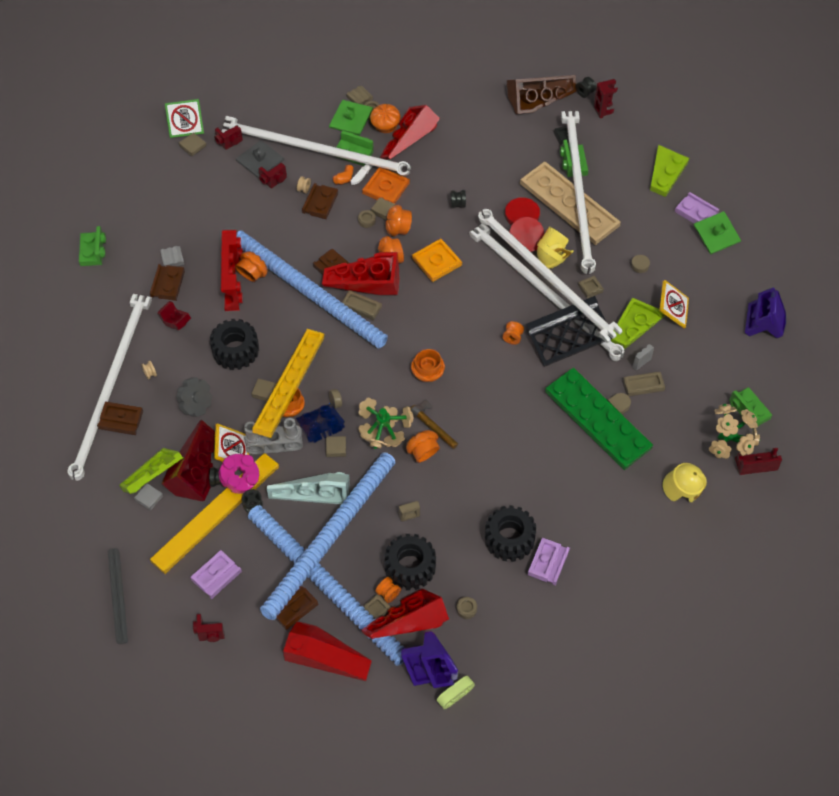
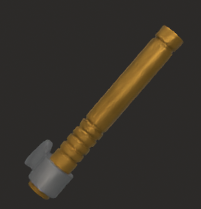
(417, 411)

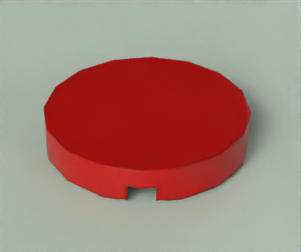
(521, 208)
(527, 232)

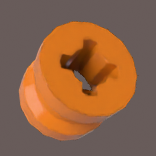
(513, 332)
(388, 589)

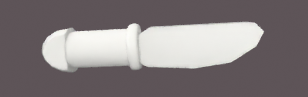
(361, 174)

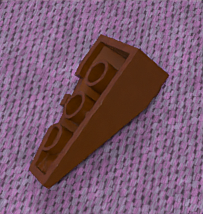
(534, 93)

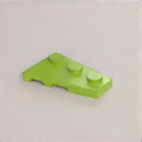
(667, 170)
(636, 321)
(153, 467)

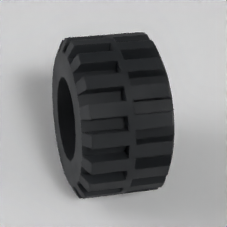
(231, 332)
(513, 519)
(406, 547)

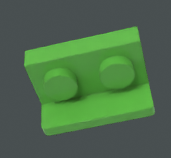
(355, 144)
(567, 164)
(92, 248)
(748, 400)

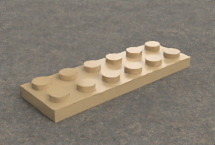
(560, 197)

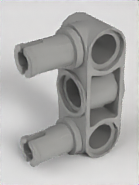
(288, 439)

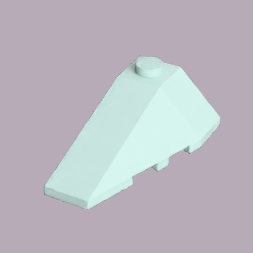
(323, 488)

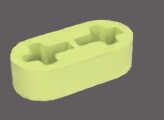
(455, 692)

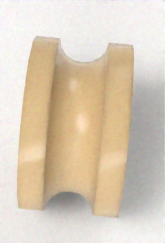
(303, 184)
(149, 370)

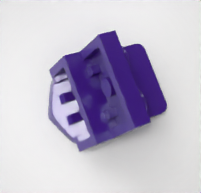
(766, 314)
(430, 663)

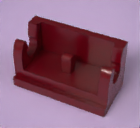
(604, 97)
(758, 462)

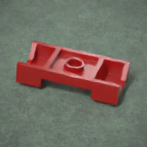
(229, 259)

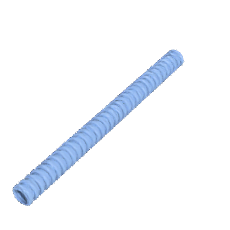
(314, 292)
(327, 536)
(324, 581)

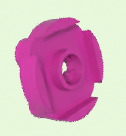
(243, 463)

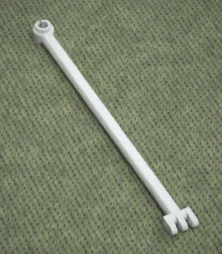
(319, 147)
(579, 192)
(483, 234)
(606, 329)
(105, 394)

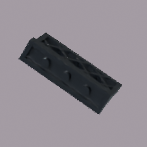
(557, 319)

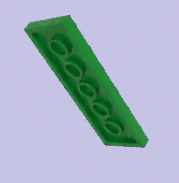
(599, 418)

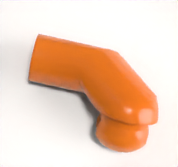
(344, 177)

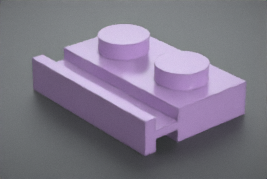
(695, 208)
(548, 561)
(216, 574)

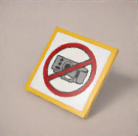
(674, 304)
(228, 442)

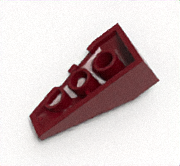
(191, 474)

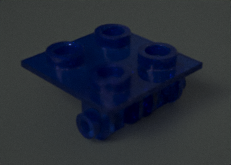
(319, 421)

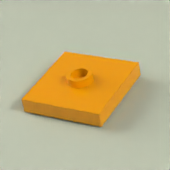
(436, 260)

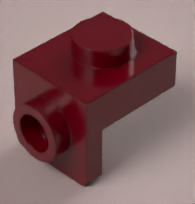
(228, 138)
(274, 176)
(173, 317)
(208, 632)

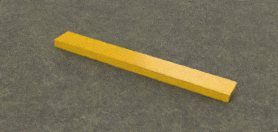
(288, 383)
(207, 520)

